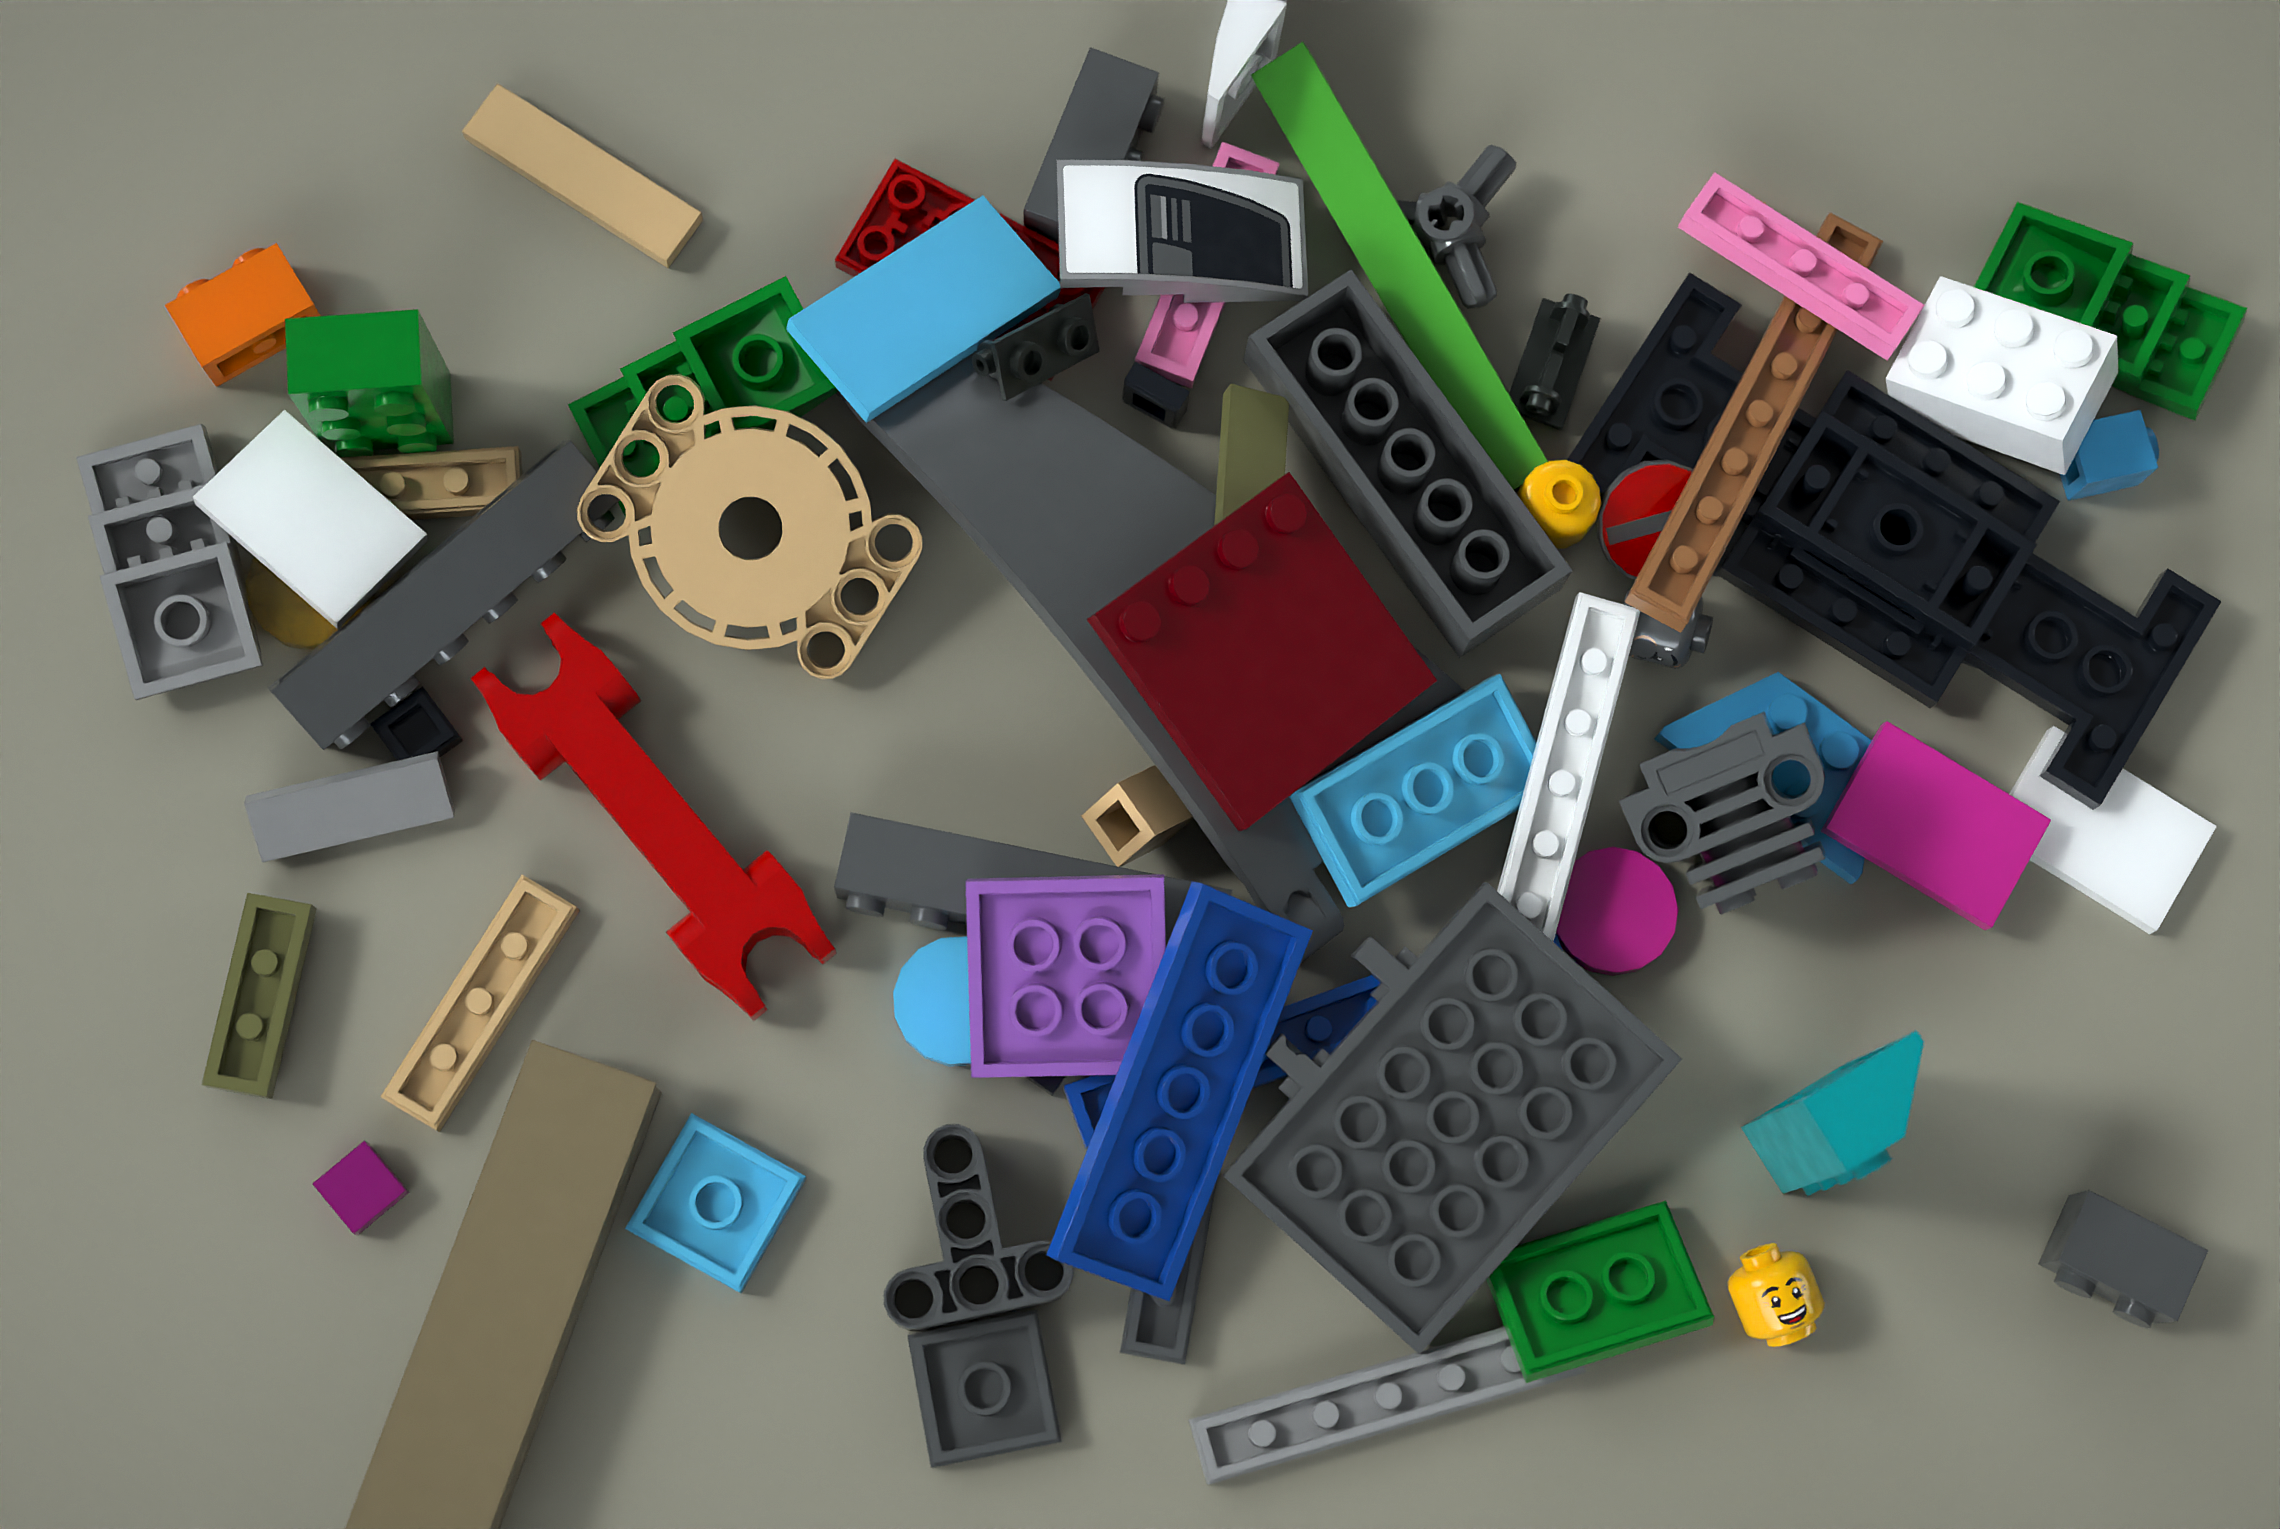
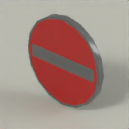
(1637, 510)

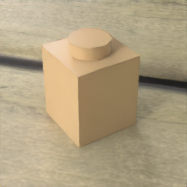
(1137, 816)

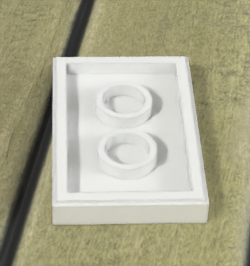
(310, 519)
(2123, 853)

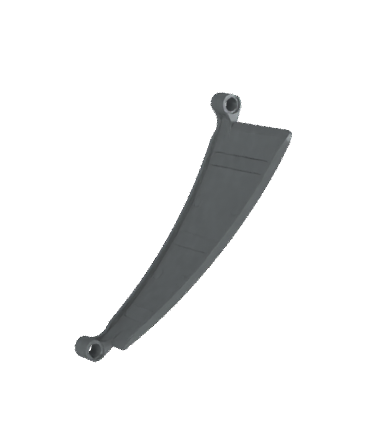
(1072, 525)

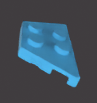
(1787, 706)

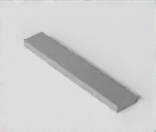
(1360, 1404)

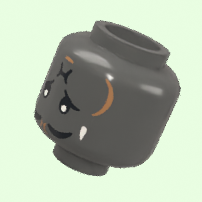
(1667, 647)

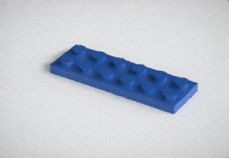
(1179, 1092)

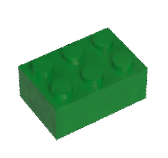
(370, 382)

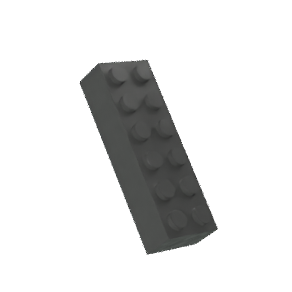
(1406, 463)

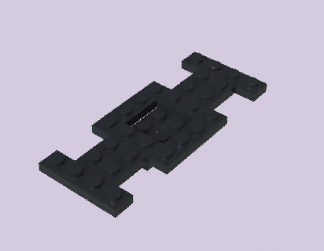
(1960, 576)

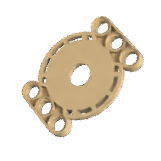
(684, 508)

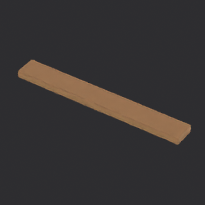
(1740, 448)

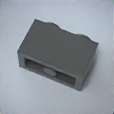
(2122, 1259)

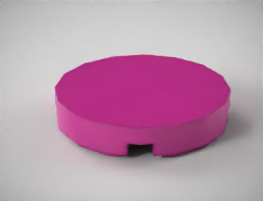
(1617, 912)

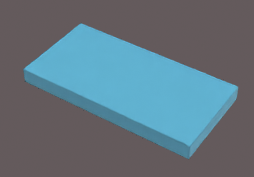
(923, 308)
(1419, 790)

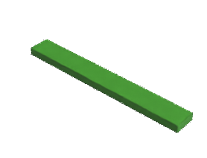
(1396, 259)

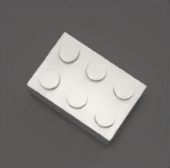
(2004, 374)

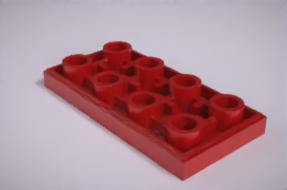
(911, 204)

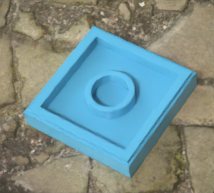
(716, 1203)

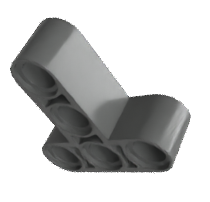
(966, 1254)

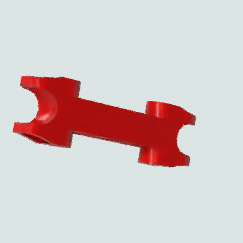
(580, 726)

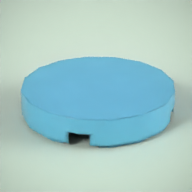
(934, 1002)

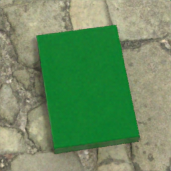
(1598, 1292)

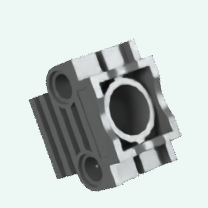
(1732, 811)

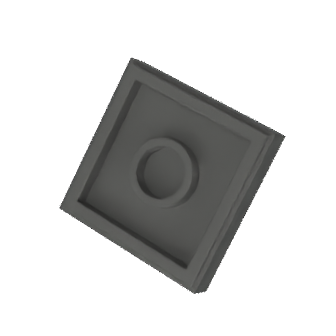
(984, 1388)

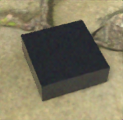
(1155, 396)
(416, 728)

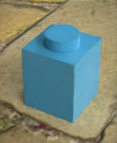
(2112, 456)

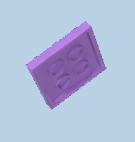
(1059, 970)

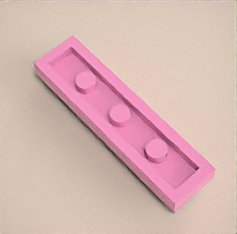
(1800, 266)
(1181, 330)

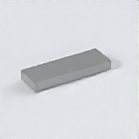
(349, 806)

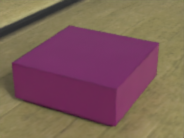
(360, 1188)

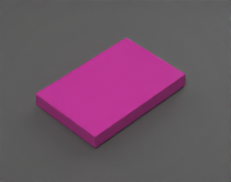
(1936, 825)

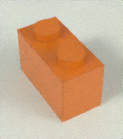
(241, 313)

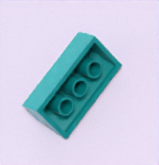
(1840, 1121)

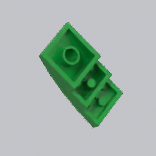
(2165, 331)
(736, 359)

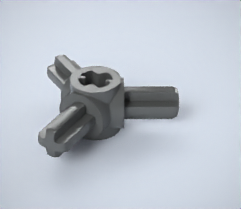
(1461, 244)

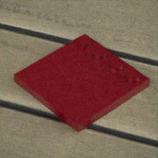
(1262, 651)

